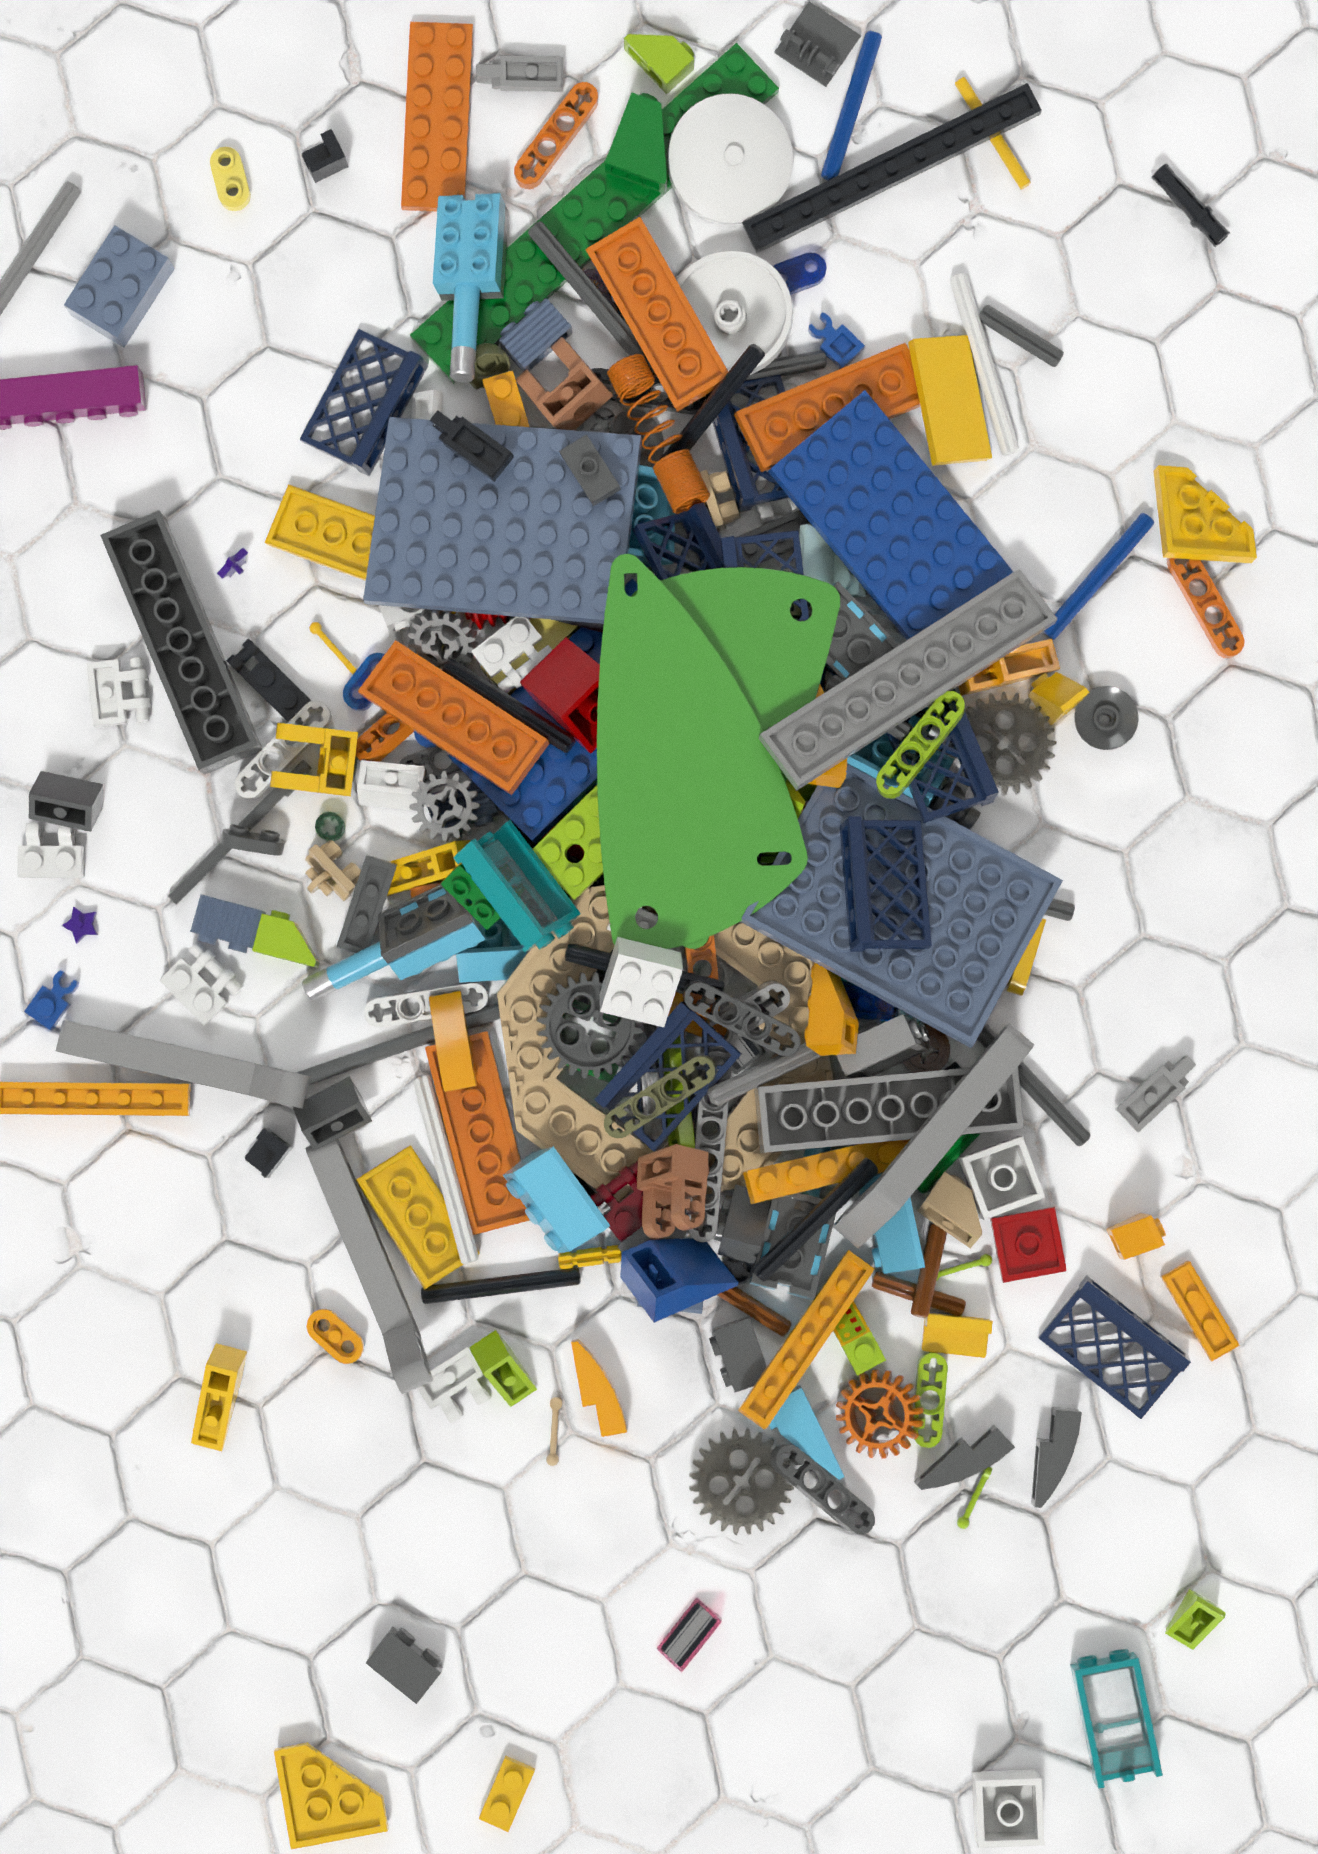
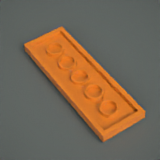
(436, 113)
(658, 313)
(789, 418)
(453, 717)
(481, 1140)

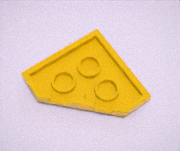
(1197, 521)
(325, 1799)

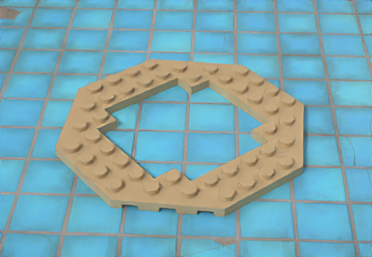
(559, 1117)

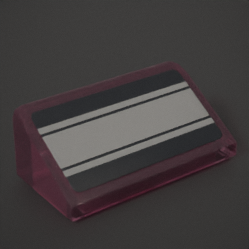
(689, 1634)

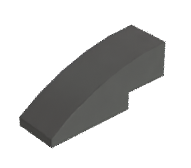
(1054, 1454)
(964, 1460)

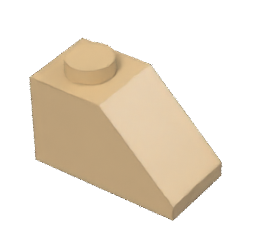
(953, 1209)

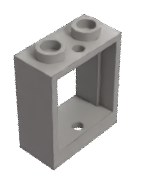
(885, 1047)

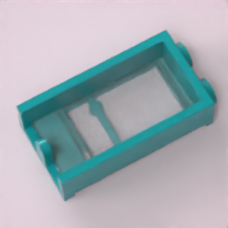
(519, 887)
(1115, 1717)

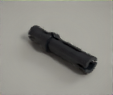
(1196, 211)

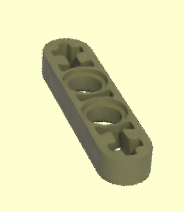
(660, 1096)

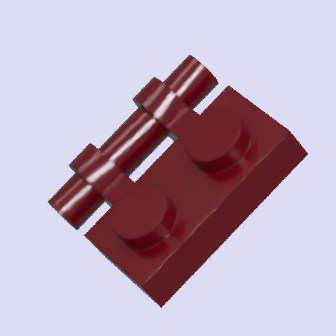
(625, 1214)

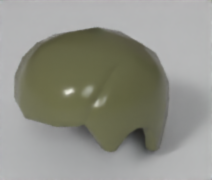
(489, 361)

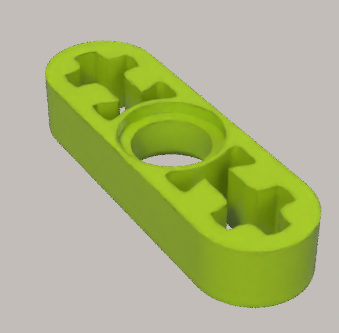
(936, 1425)

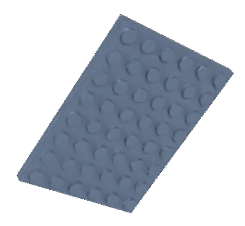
(500, 546)
(979, 906)

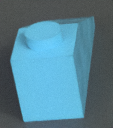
(800, 1427)

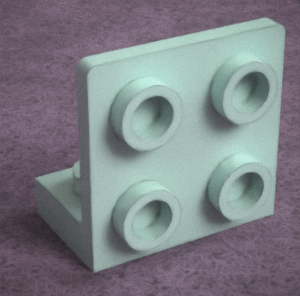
(823, 564)

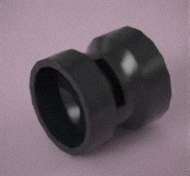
(741, 1272)

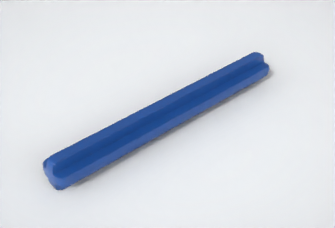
(851, 105)
(1100, 574)

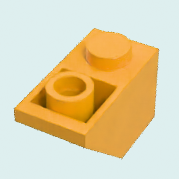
(1136, 1235)

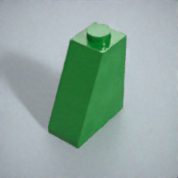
(639, 144)

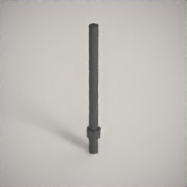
(220, 850)

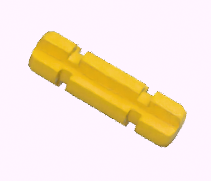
(589, 1257)

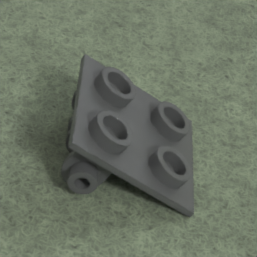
(817, 44)

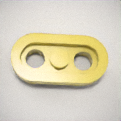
(230, 177)

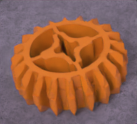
(872, 1425)

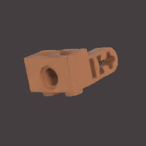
(574, 397)
(667, 1182)

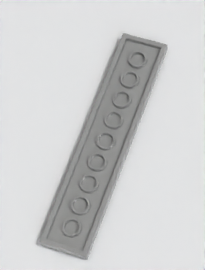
(907, 679)

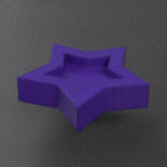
(233, 564)
(81, 924)

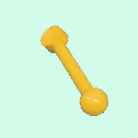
(316, 628)

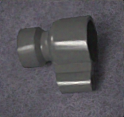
(965, 817)

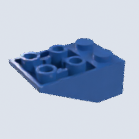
(673, 1275)

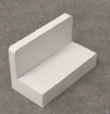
(388, 784)

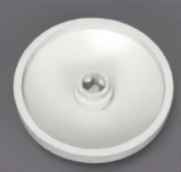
(729, 159)
(739, 304)

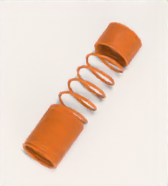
(677, 470)

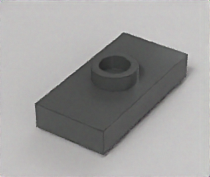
(590, 470)

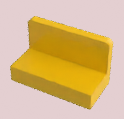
(956, 1334)

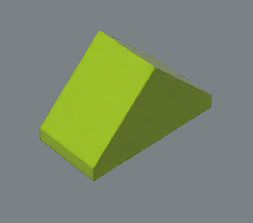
(1194, 1620)

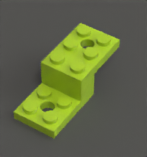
(578, 828)

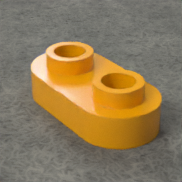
(335, 1336)

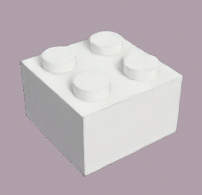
(640, 982)
(1001, 1177)
(1008, 1808)

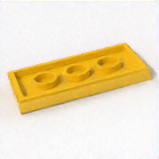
(950, 400)
(323, 532)
(413, 1215)

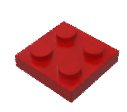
(1028, 1244)

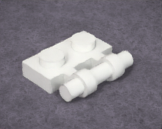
(505, 647)
(107, 692)
(193, 990)

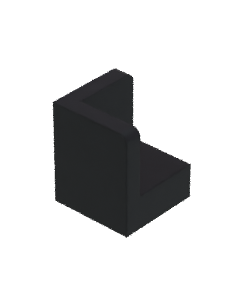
(325, 158)
(268, 1152)

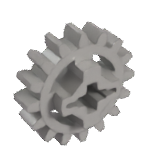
(443, 638)
(450, 791)

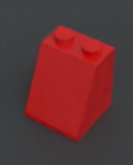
(568, 691)

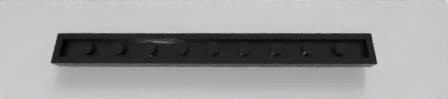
(892, 168)

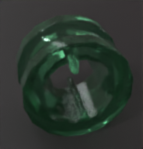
(320, 823)

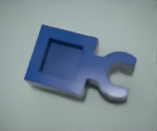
(839, 345)
(49, 1005)

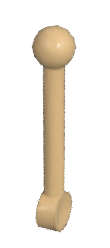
(552, 1458)

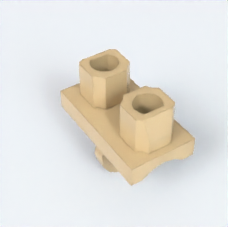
(720, 513)
(327, 875)

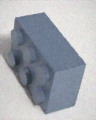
(119, 286)

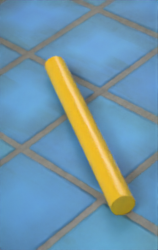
(998, 142)

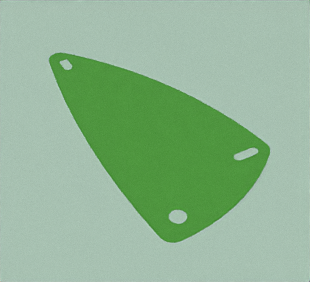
(758, 639)
(681, 776)

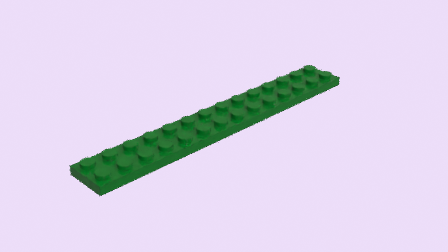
(586, 216)

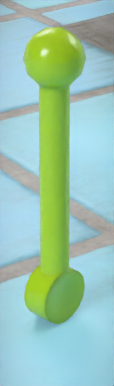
(985, 1260)
(963, 1521)

